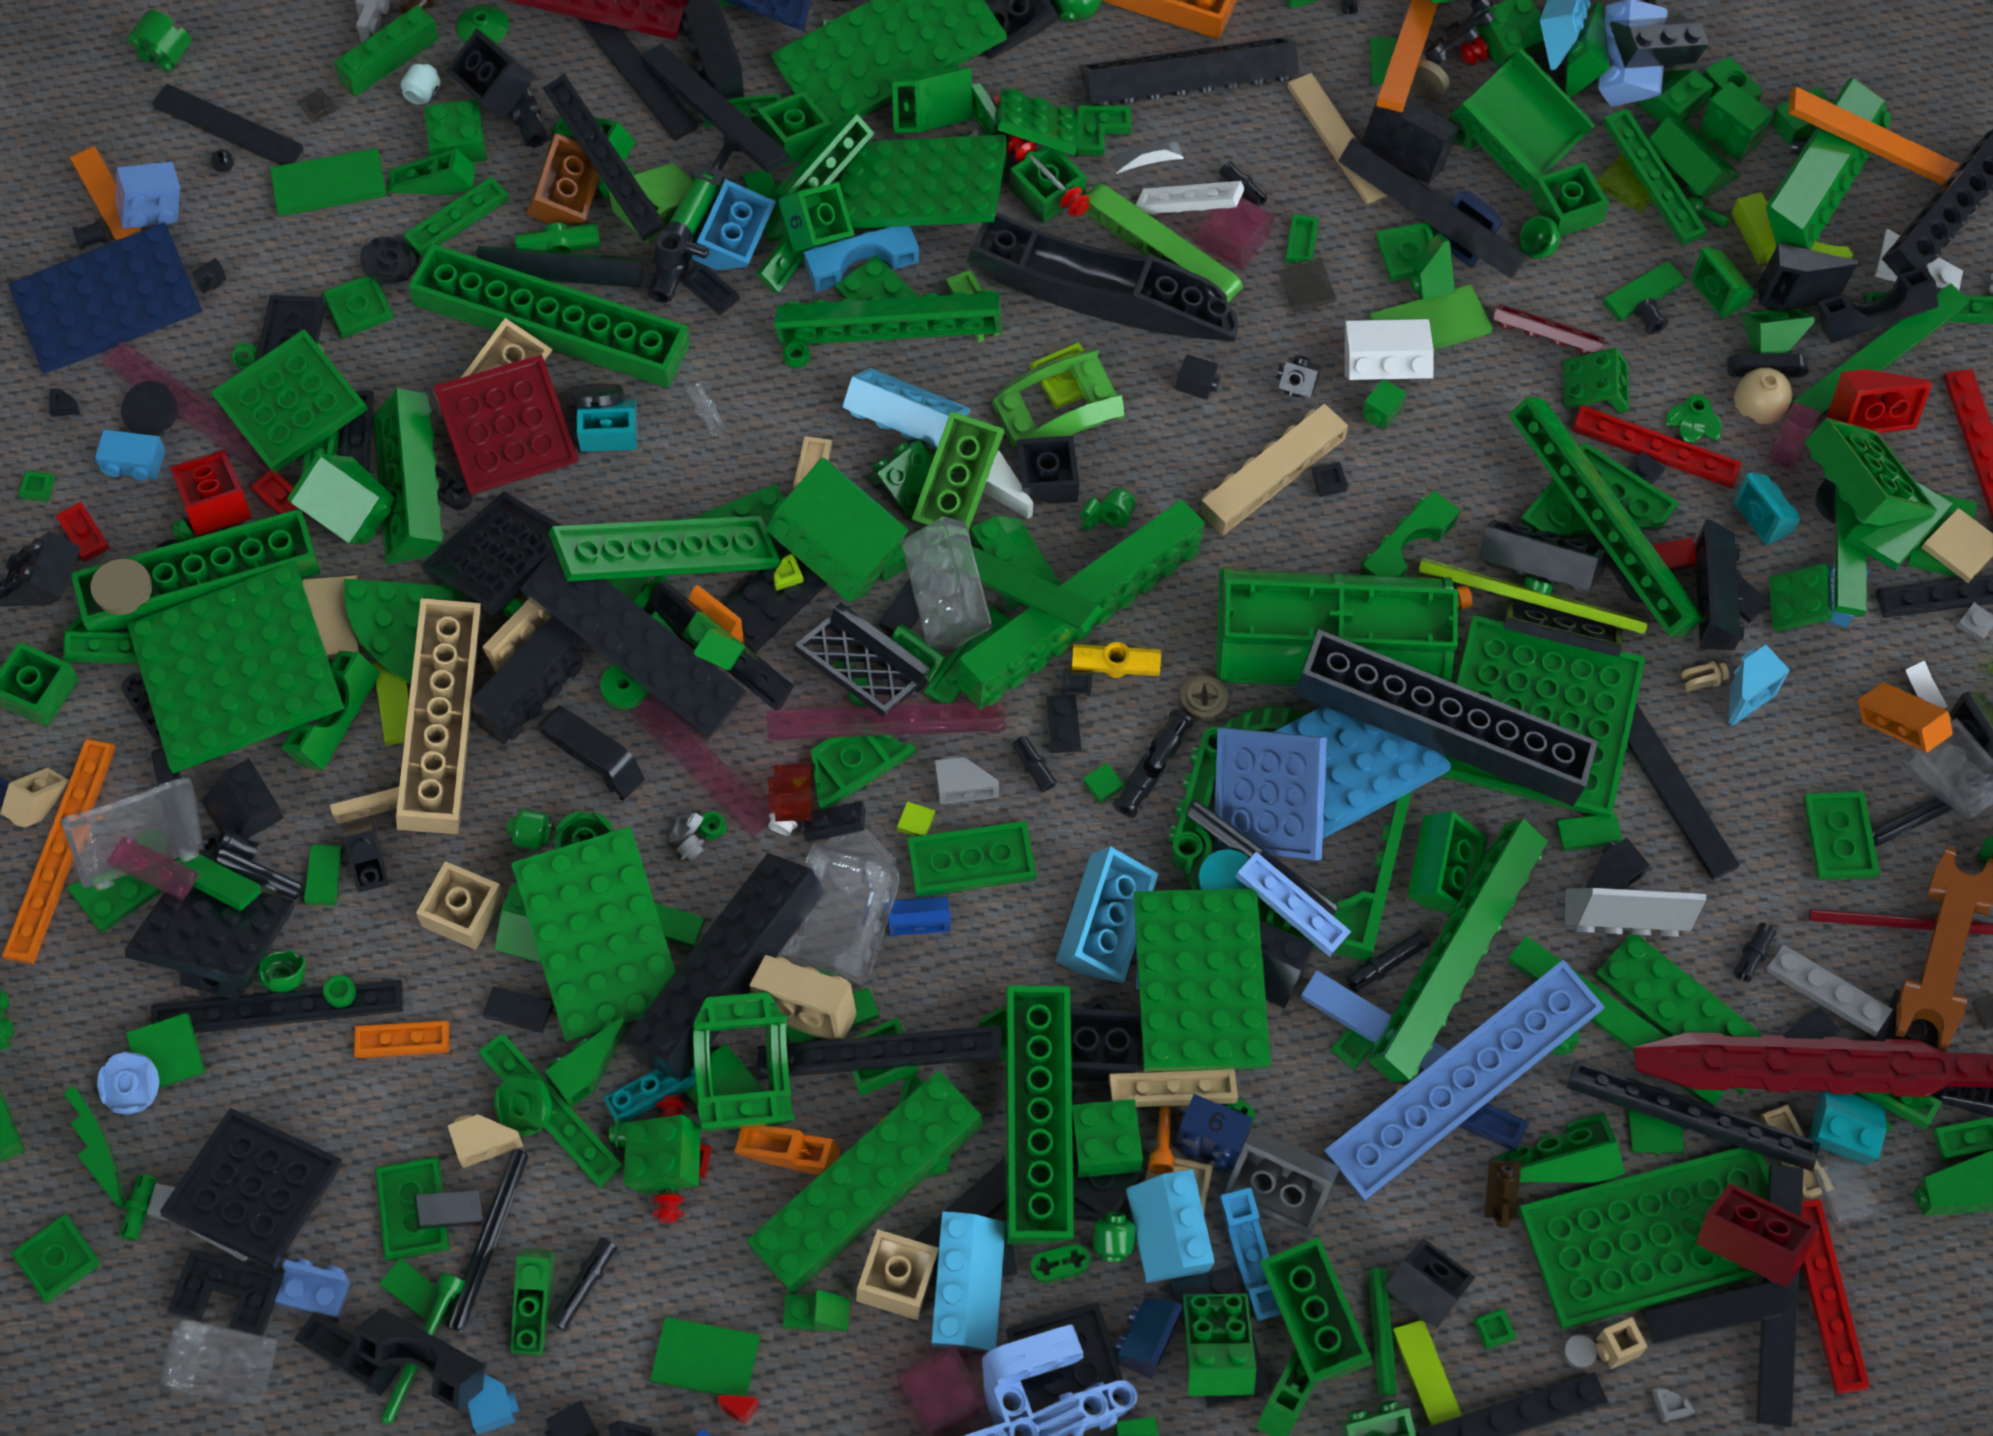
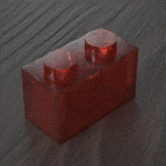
(790, 792)

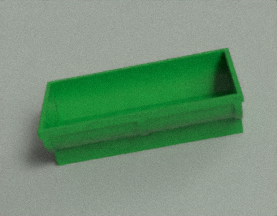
(1274, 615)

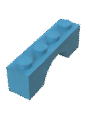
(892, 245)

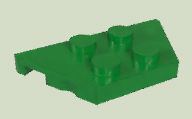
(851, 763)

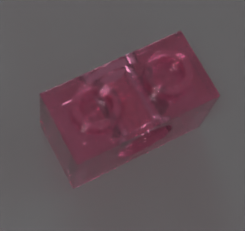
(1792, 435)

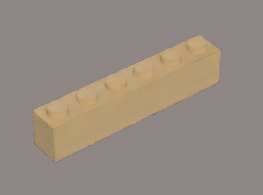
(1273, 469)

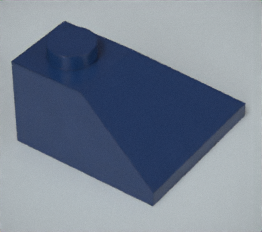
(1480, 211)

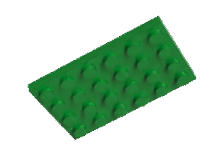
(924, 181)
(595, 930)
(1201, 980)

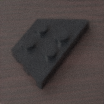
(1101, 1194)

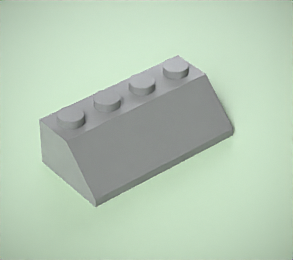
(1632, 910)

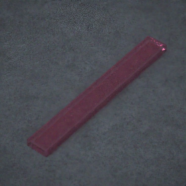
(191, 406)
(900, 721)
(702, 764)

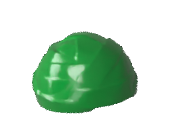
(1539, 237)

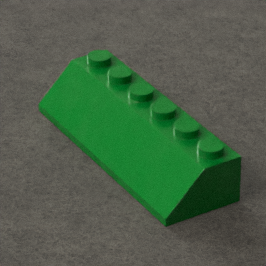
(408, 473)

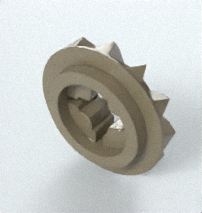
(1214, 690)

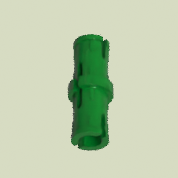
(137, 1207)

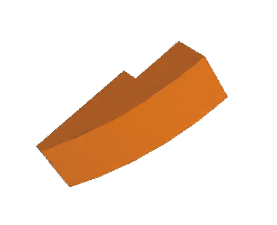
(787, 1148)

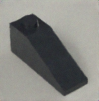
(1618, 866)

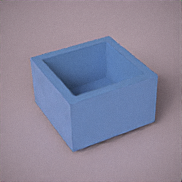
(147, 194)

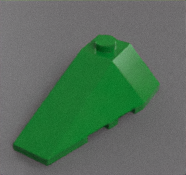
(1589, 53)
(1579, 1155)

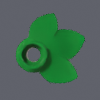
(1694, 422)

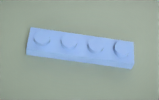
(1293, 904)

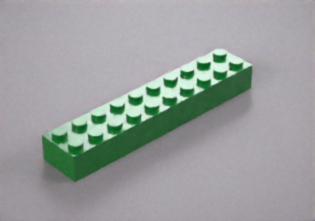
(552, 313)
(1110, 581)

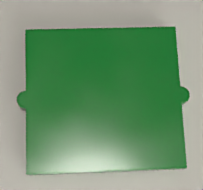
(1654, 1135)

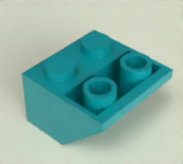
(608, 427)

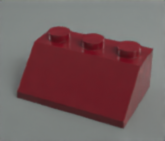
(1757, 1234)

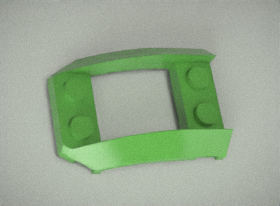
(1093, 382)

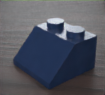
(1148, 1335)

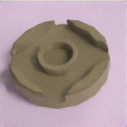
(121, 586)

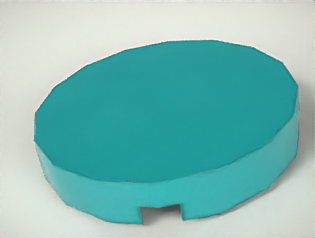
(1220, 870)

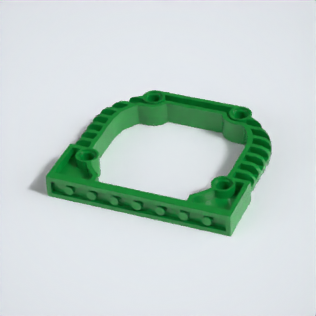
(1359, 913)

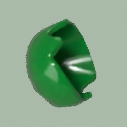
(274, 967)

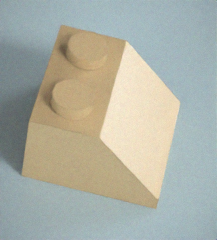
(897, 1274)

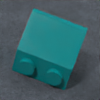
(1766, 508)
(1849, 1127)

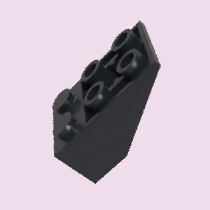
(1802, 277)
(38, 572)

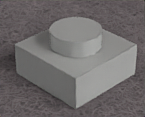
(1976, 622)

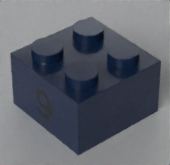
(1213, 1133)

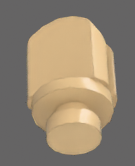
(1705, 675)

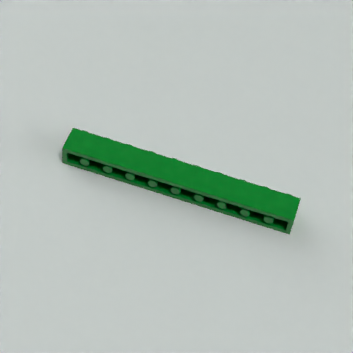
(1606, 517)
(1457, 951)

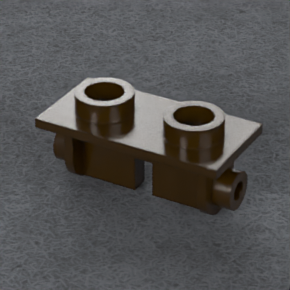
(1502, 1191)

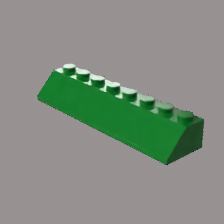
(1822, 173)
(889, 318)
(1038, 1114)

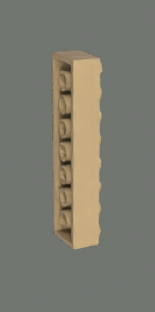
(438, 717)

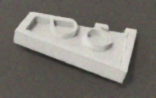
(1941, 271)

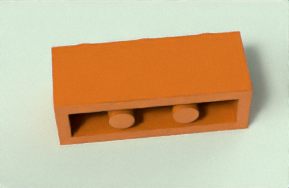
(1905, 717)

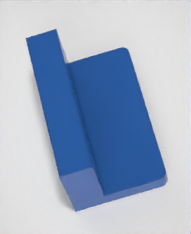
(919, 916)

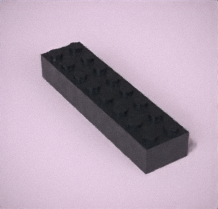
(636, 646)
(725, 961)

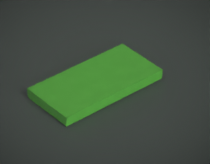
(1451, 316)

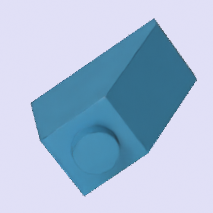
(492, 1406)

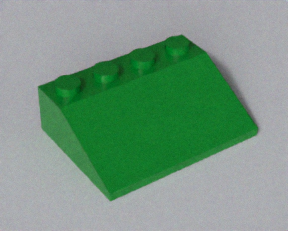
(1867, 474)
(837, 530)

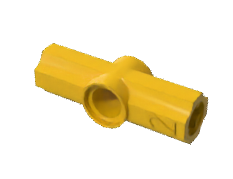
(1134, 660)

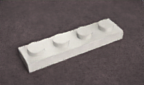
(1190, 197)

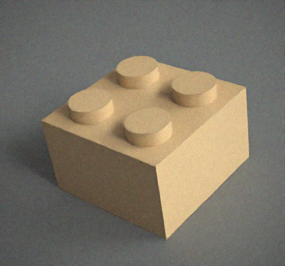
(460, 905)

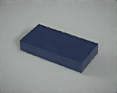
(1497, 1126)

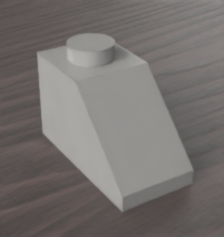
(963, 781)

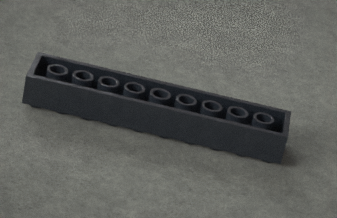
(1446, 718)

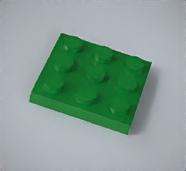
(1038, 121)

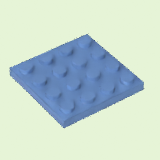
(1272, 790)

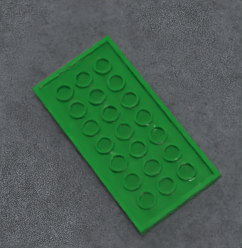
(851, 59)
(1637, 1237)

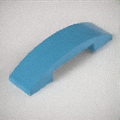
(1249, 1249)

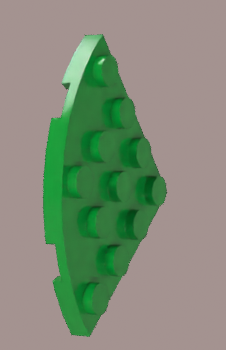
(387, 618)

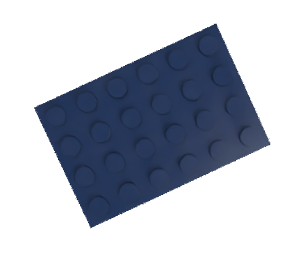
(104, 298)

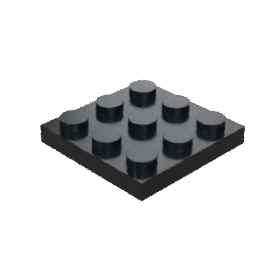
(1096, 1366)

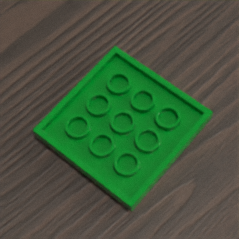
(289, 401)

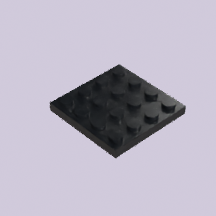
(493, 553)
(209, 936)
(251, 1188)

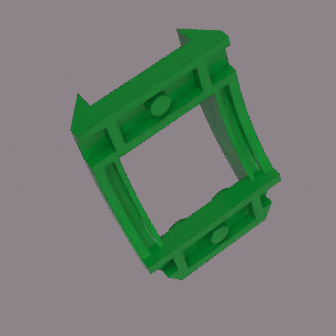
(743, 1109)

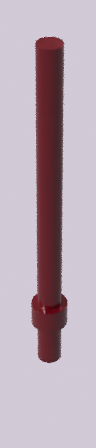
(1889, 921)

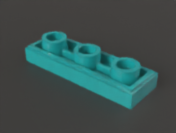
(636, 1098)

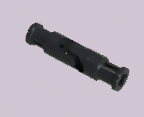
(1162, 747)

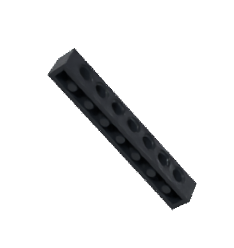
(1945, 211)

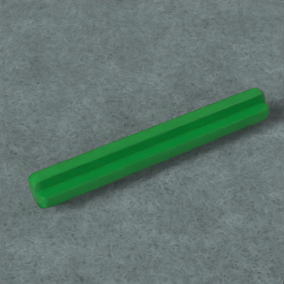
(1382, 1332)

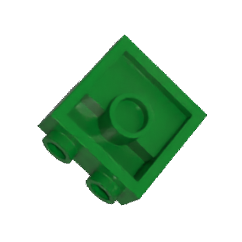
(1388, 1421)

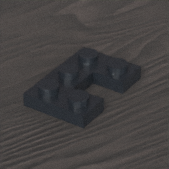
(251, 1284)

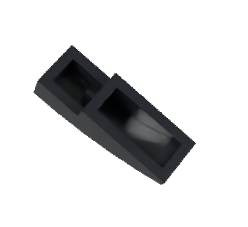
(337, 1349)

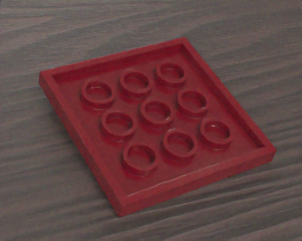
(505, 425)

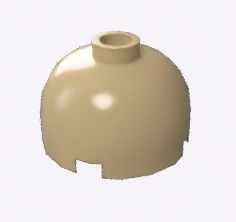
(1763, 395)

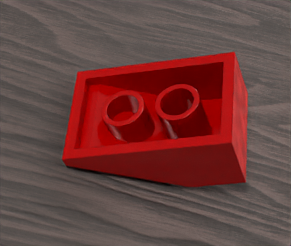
(1879, 400)
(210, 493)

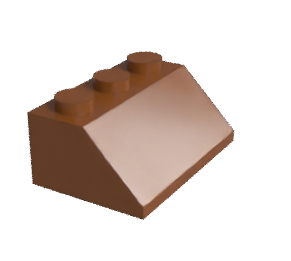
(563, 184)

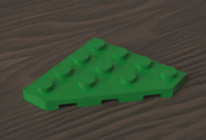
(1643, 502)

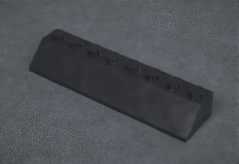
(1190, 70)

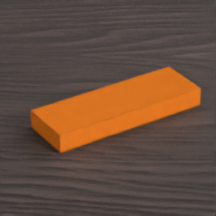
(402, 1039)

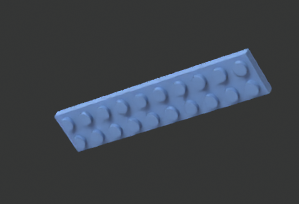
(1463, 1080)

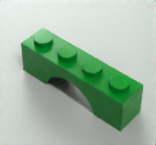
(1430, 520)
(315, 743)

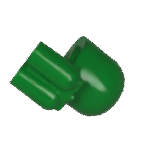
(1113, 509)

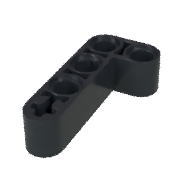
(593, 750)

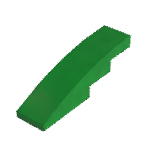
(98, 1155)

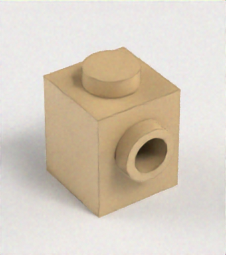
(1620, 1343)

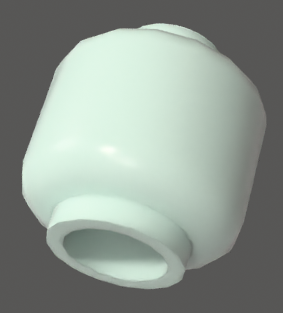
(420, 83)

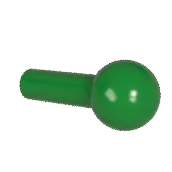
(1709, 214)

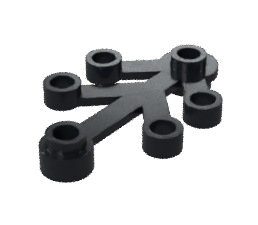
(1456, 33)

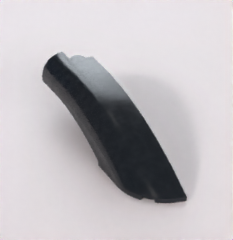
(1103, 282)

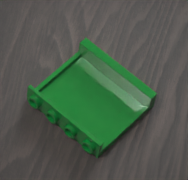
(1523, 120)

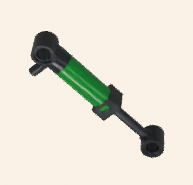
(703, 191)

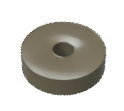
(1430, 80)

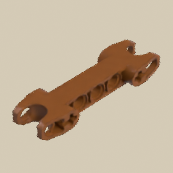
(1934, 996)

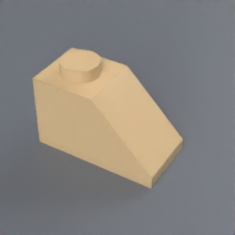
(33, 797)
(481, 1139)

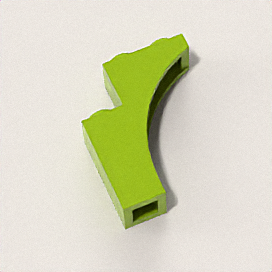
(1755, 227)

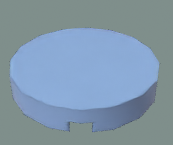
(128, 1083)

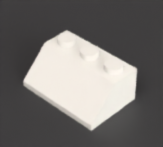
(1388, 349)

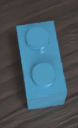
(130, 455)

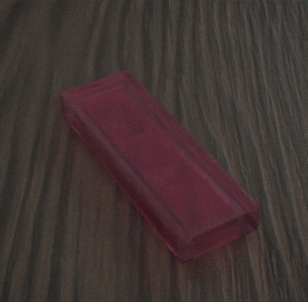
(152, 868)

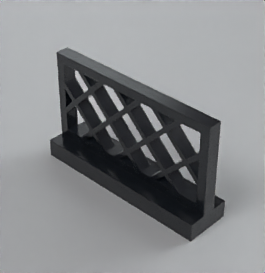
(875, 648)

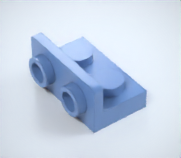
(313, 1288)

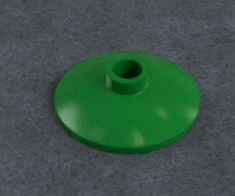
(494, 22)

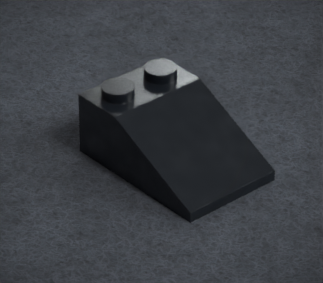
(1020, 21)

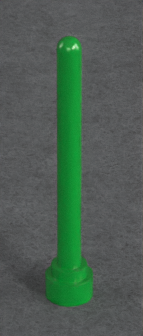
(447, 1289)

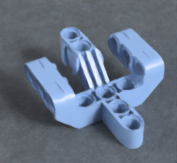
(1039, 1354)

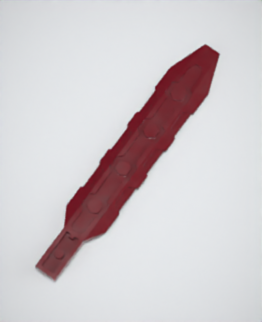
(1823, 1064)

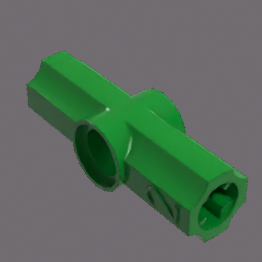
(560, 238)

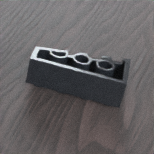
(1543, 555)

